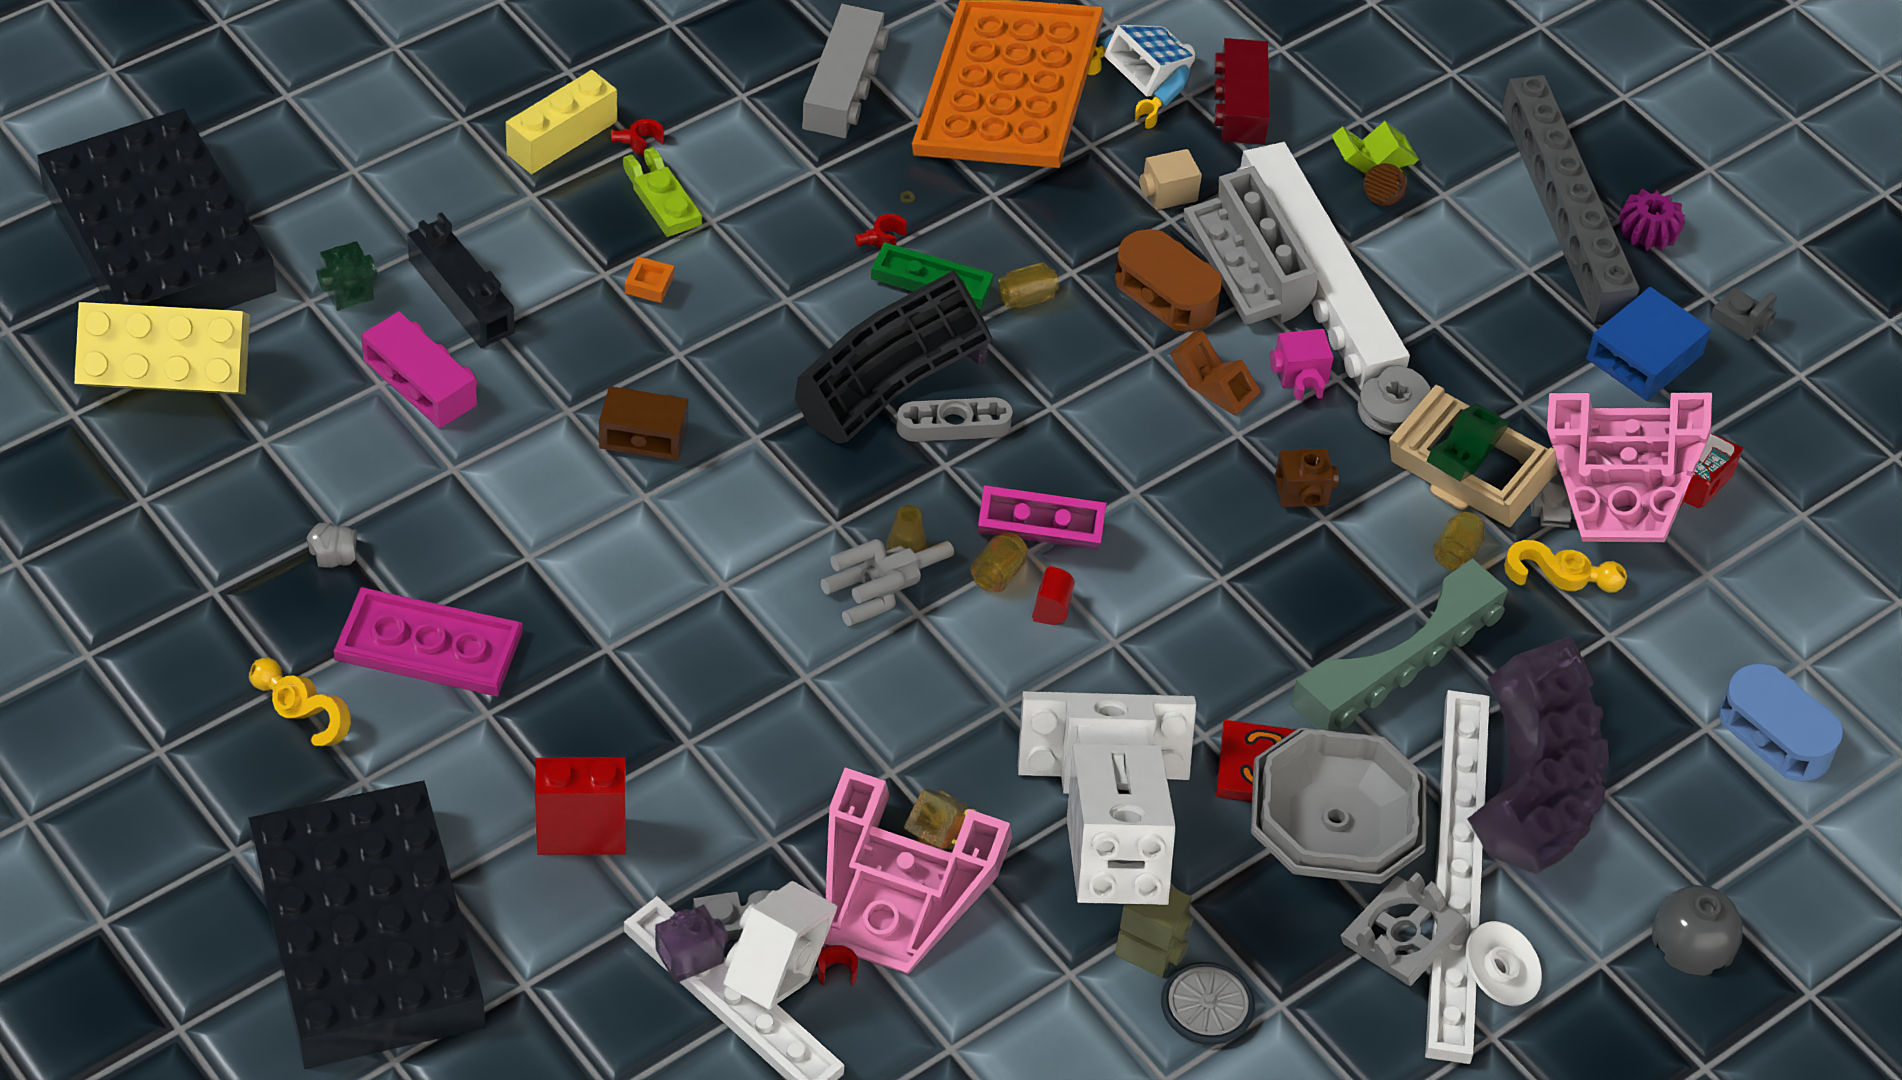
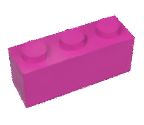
(419, 369)
(1042, 517)

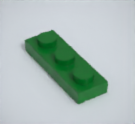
(915, 269)

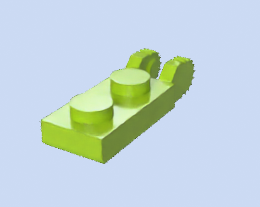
(662, 194)

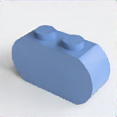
(1780, 722)

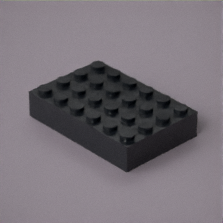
(157, 218)
(366, 924)

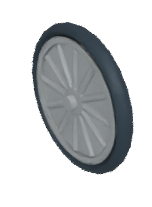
(1208, 1003)

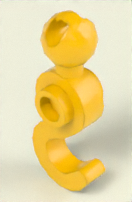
(1566, 569)
(298, 698)

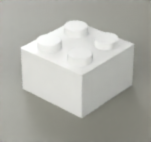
(779, 944)

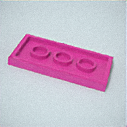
(428, 641)

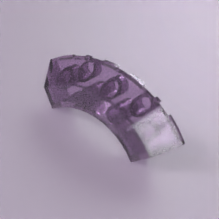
(1552, 759)

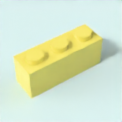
(561, 121)

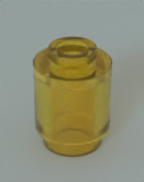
(1028, 286)
(1459, 540)
(999, 562)

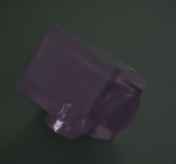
(690, 943)

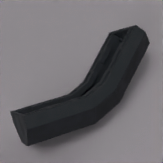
(889, 356)

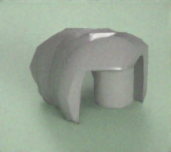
(332, 544)

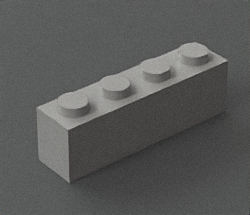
(844, 71)

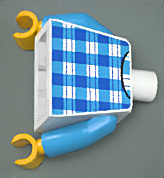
(1151, 61)

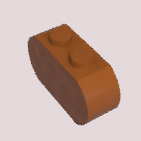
(1168, 280)

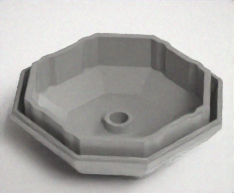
(1343, 779)

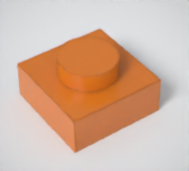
(649, 279)

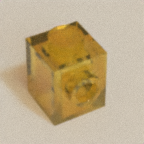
(937, 818)

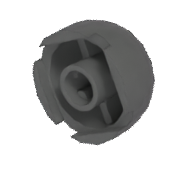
(1698, 930)

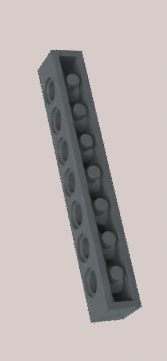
(1569, 198)

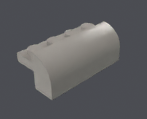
(1253, 249)

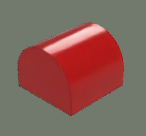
(1053, 596)

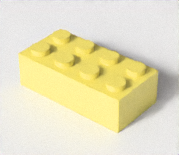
(162, 348)

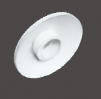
(1503, 963)

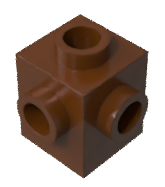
(1305, 477)

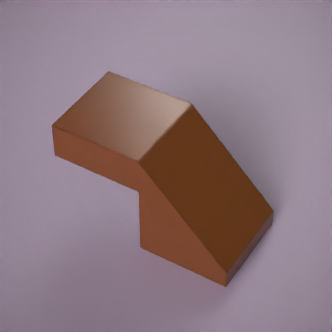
(1223, 383)

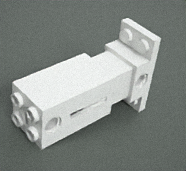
(1116, 770)

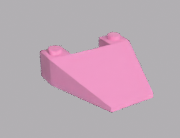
(895, 891)

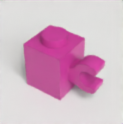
(1302, 361)

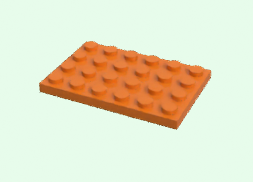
(1009, 82)

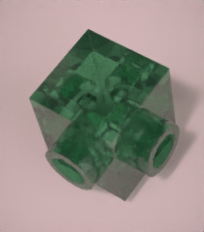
(347, 275)

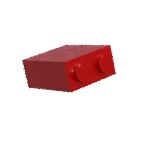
(580, 806)

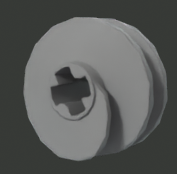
(1391, 398)

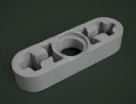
(942, 430)

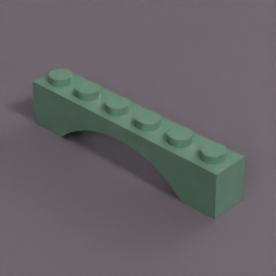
(1342, 688)

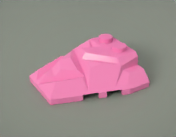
(1627, 464)

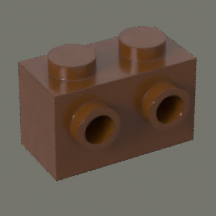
(643, 423)

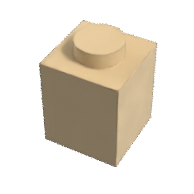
(1171, 179)

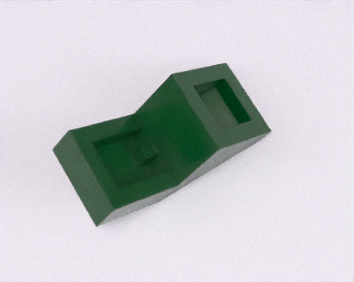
(1469, 442)

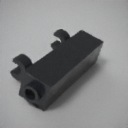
(461, 282)

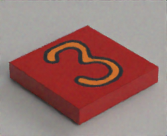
(1238, 749)

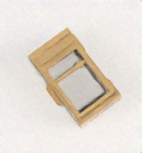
(1425, 427)

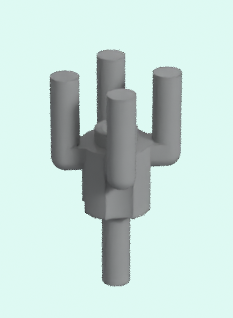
(880, 573)

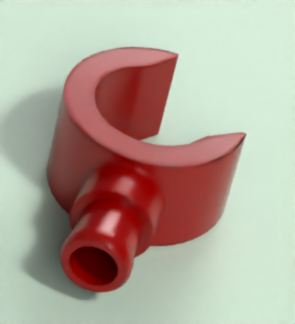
(638, 129)
(883, 223)
(837, 954)

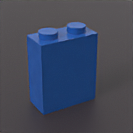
(1648, 343)

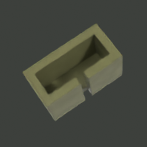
(1155, 933)

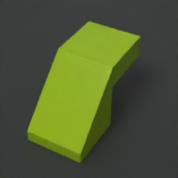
(1380, 146)

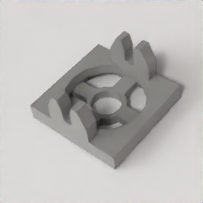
(1382, 951)

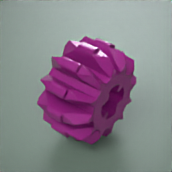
(1651, 220)

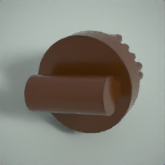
(1385, 184)

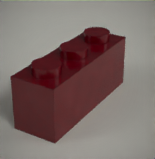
(1242, 91)

